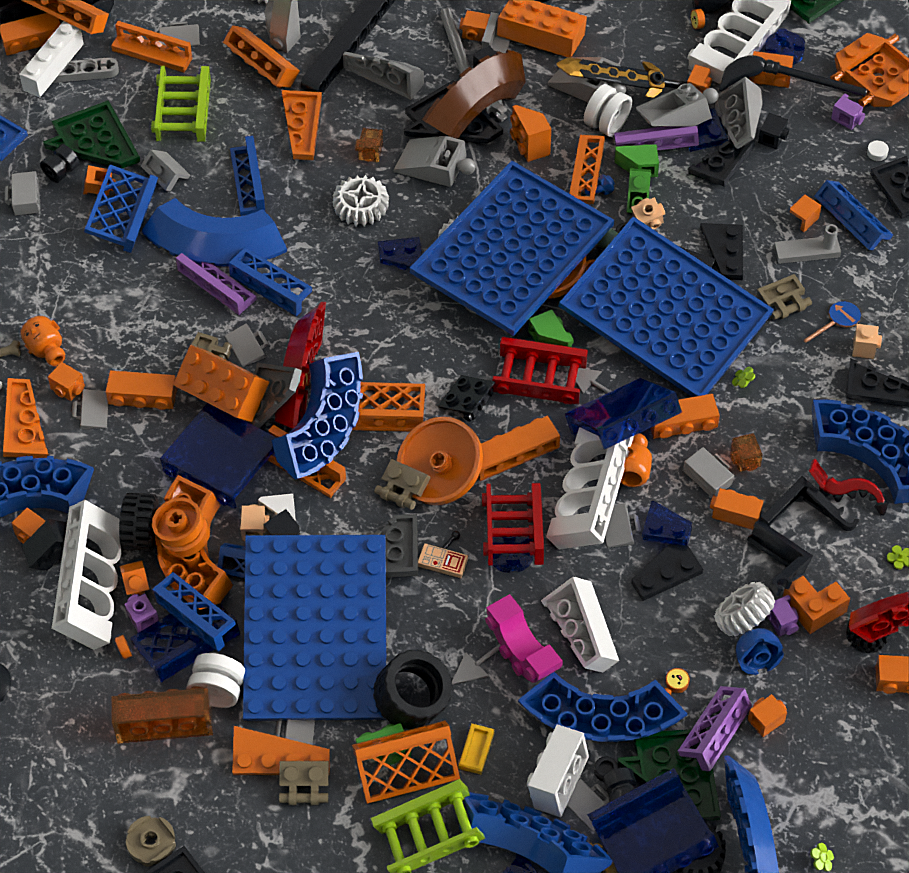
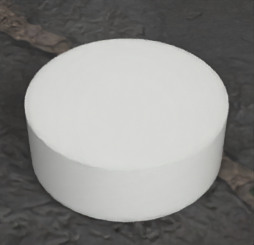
(877, 150)

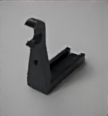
(813, 497)
(782, 550)

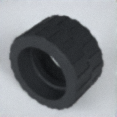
(431, 671)

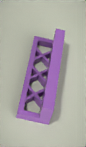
(665, 137)
(216, 286)
(722, 726)

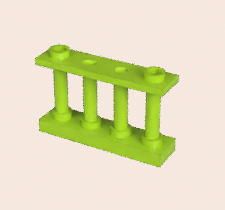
(199, 111)
(411, 812)

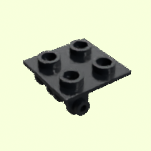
(468, 396)

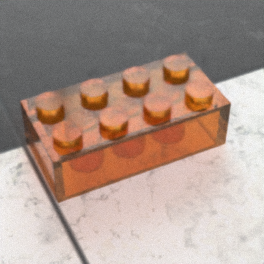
(162, 715)

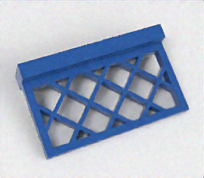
(136, 216)

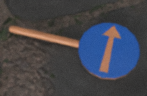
(842, 314)

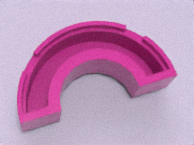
(518, 642)

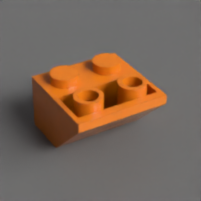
(531, 133)

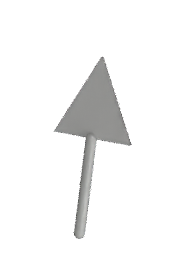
(586, 378)
(470, 670)

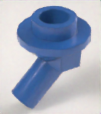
(605, 185)

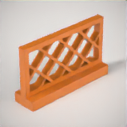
(388, 419)
(402, 741)

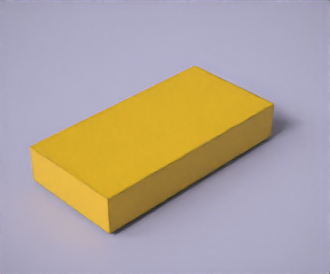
(476, 749)

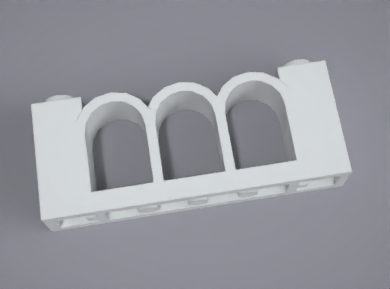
(703, 55)
(591, 527)
(70, 618)

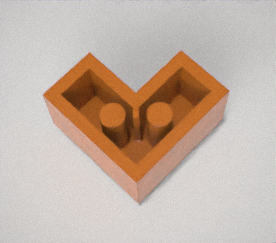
(814, 607)

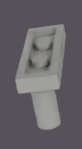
(809, 248)

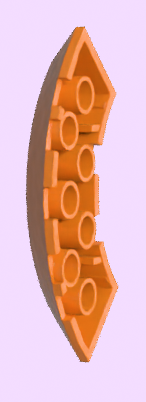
(197, 568)

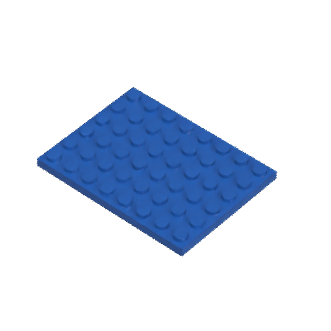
(512, 247)
(666, 308)
(313, 626)

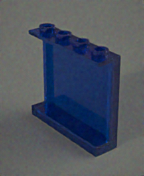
(625, 412)
(218, 453)
(653, 828)

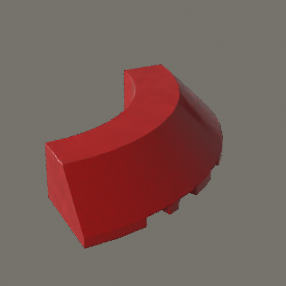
(301, 349)
(880, 617)

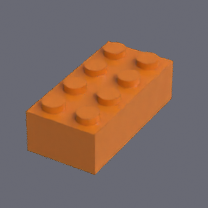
(542, 26)
(221, 383)

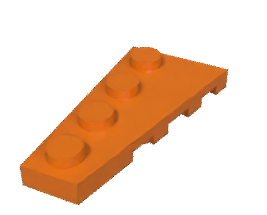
(302, 119)
(22, 422)
(261, 753)

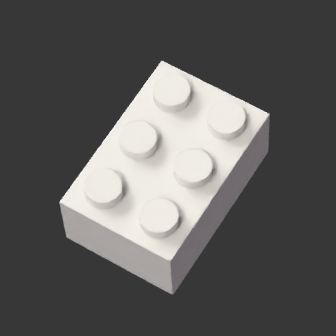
(558, 770)

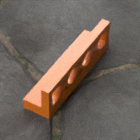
(151, 49)
(581, 168)
(330, 471)

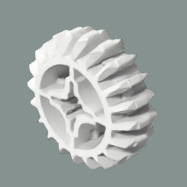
(360, 200)
(744, 609)

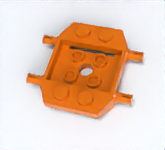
(890, 62)

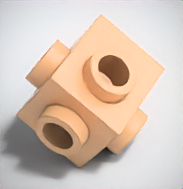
(649, 212)

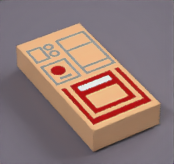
(442, 560)

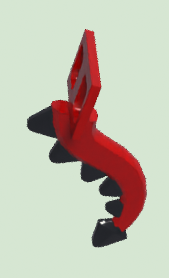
(847, 487)

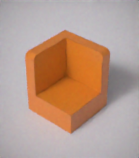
(807, 211)

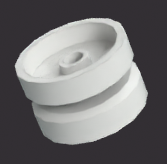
(607, 110)
(221, 677)

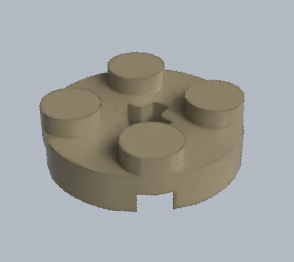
(152, 827)

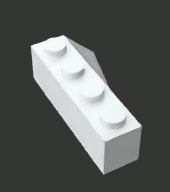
(582, 622)

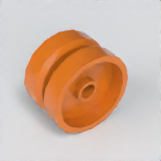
(181, 527)

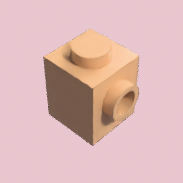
(866, 341)
(252, 520)

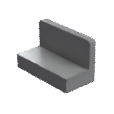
(490, 36)
(165, 168)

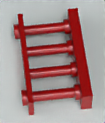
(545, 353)
(533, 515)

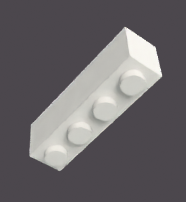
(51, 59)

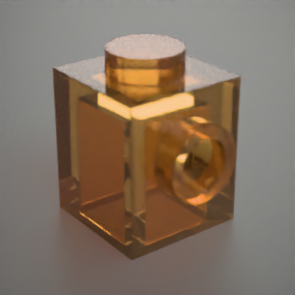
(370, 144)
(746, 453)

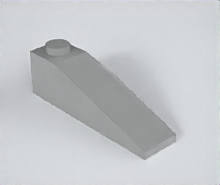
(282, 23)
(391, 74)
(740, 110)

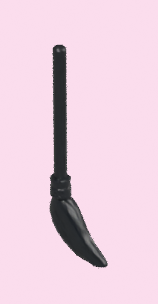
(753, 65)

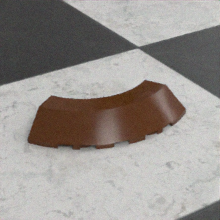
(479, 87)

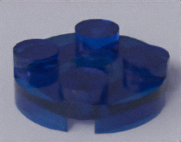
(787, 39)
(512, 561)

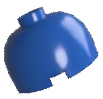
(758, 650)

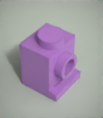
(847, 112)
(140, 612)
(784, 617)

